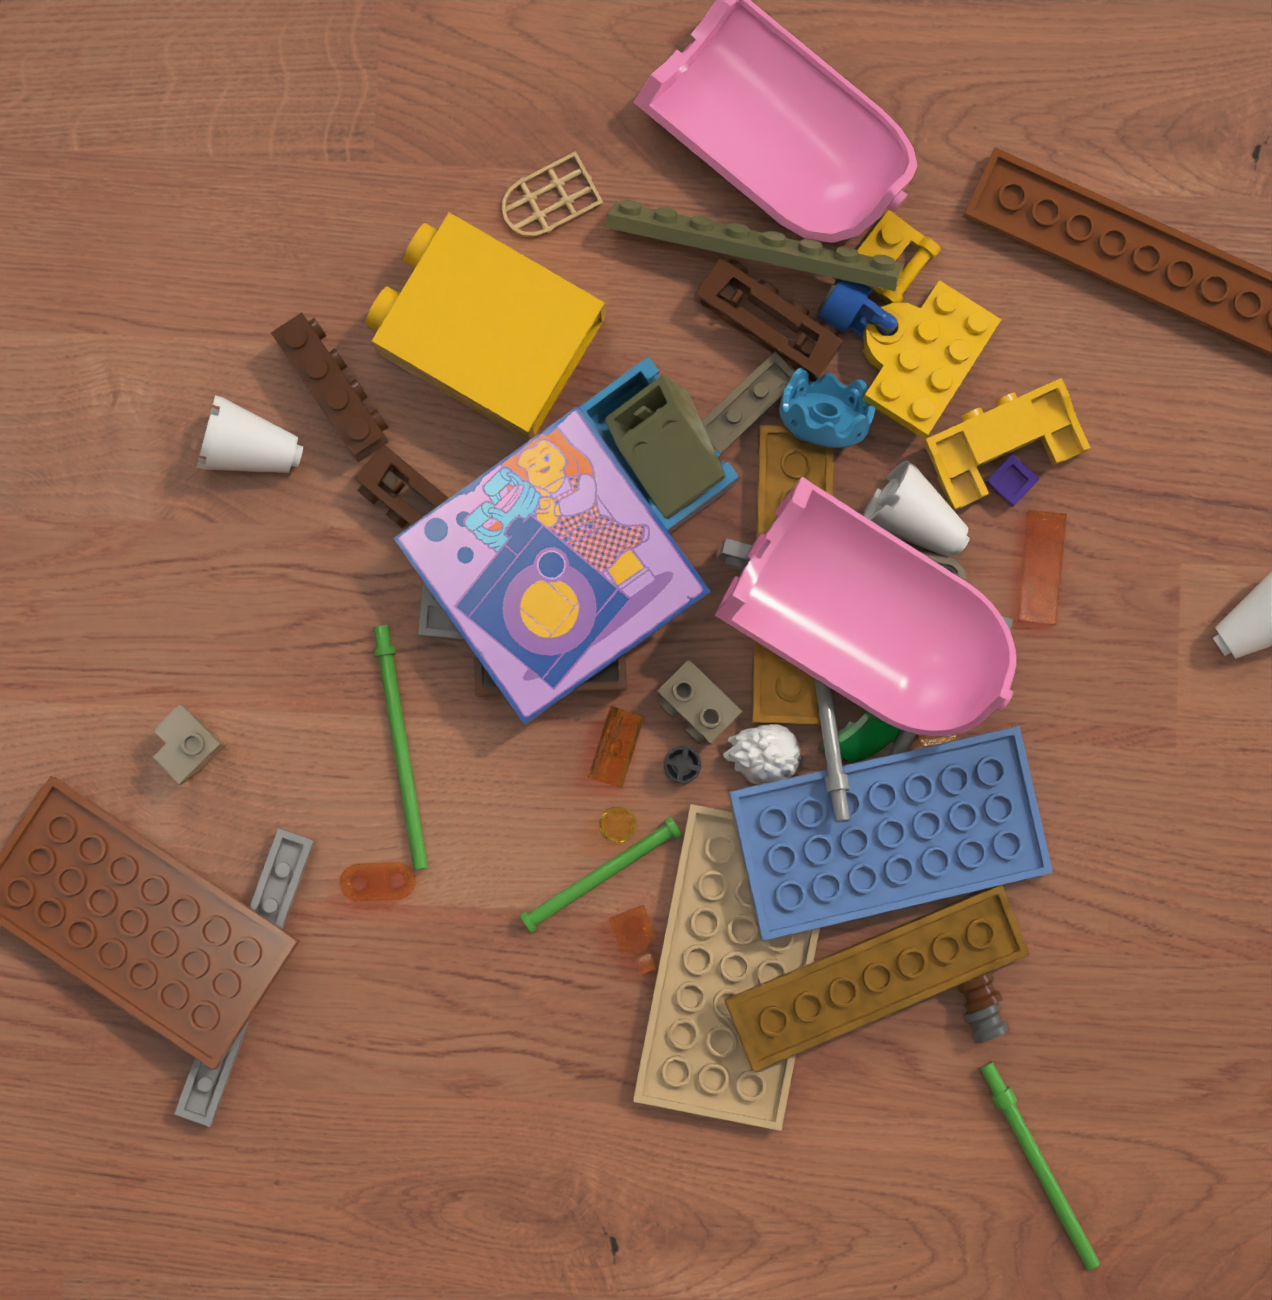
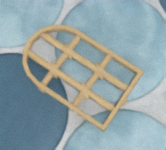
(565, 200)

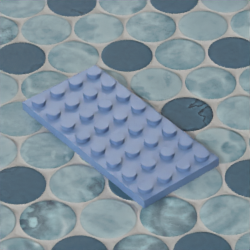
(916, 833)

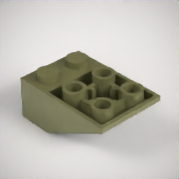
(666, 445)

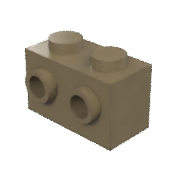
(698, 703)

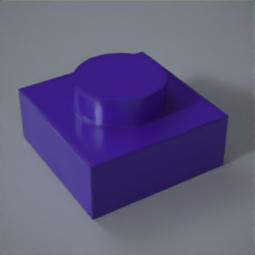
(1012, 480)

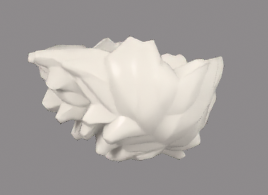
(765, 753)

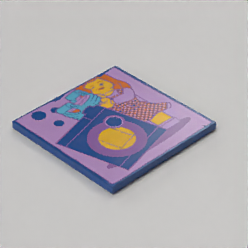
(552, 565)

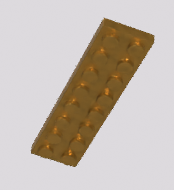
(779, 688)
(876, 977)

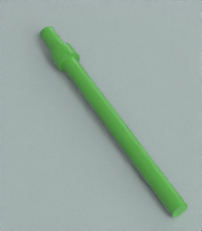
(1005, 1100)

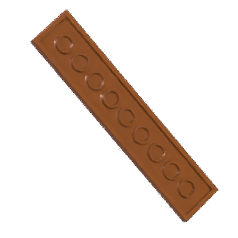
(1125, 249)

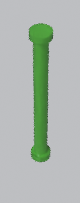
(600, 874)

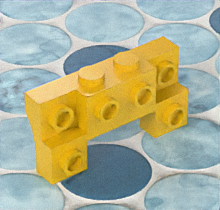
(1002, 430)

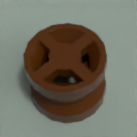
(980, 993)

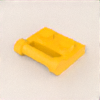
(891, 239)

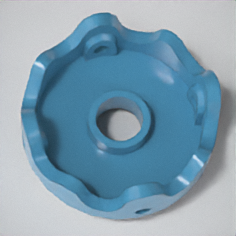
(826, 410)

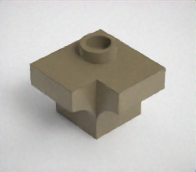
(188, 744)

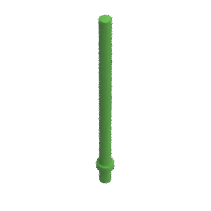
(400, 745)

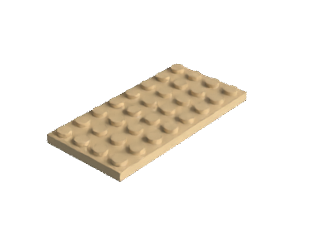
(709, 954)

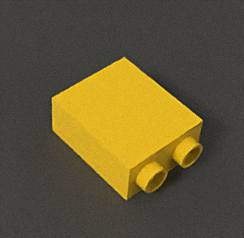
(485, 325)

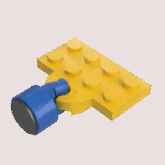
(916, 349)

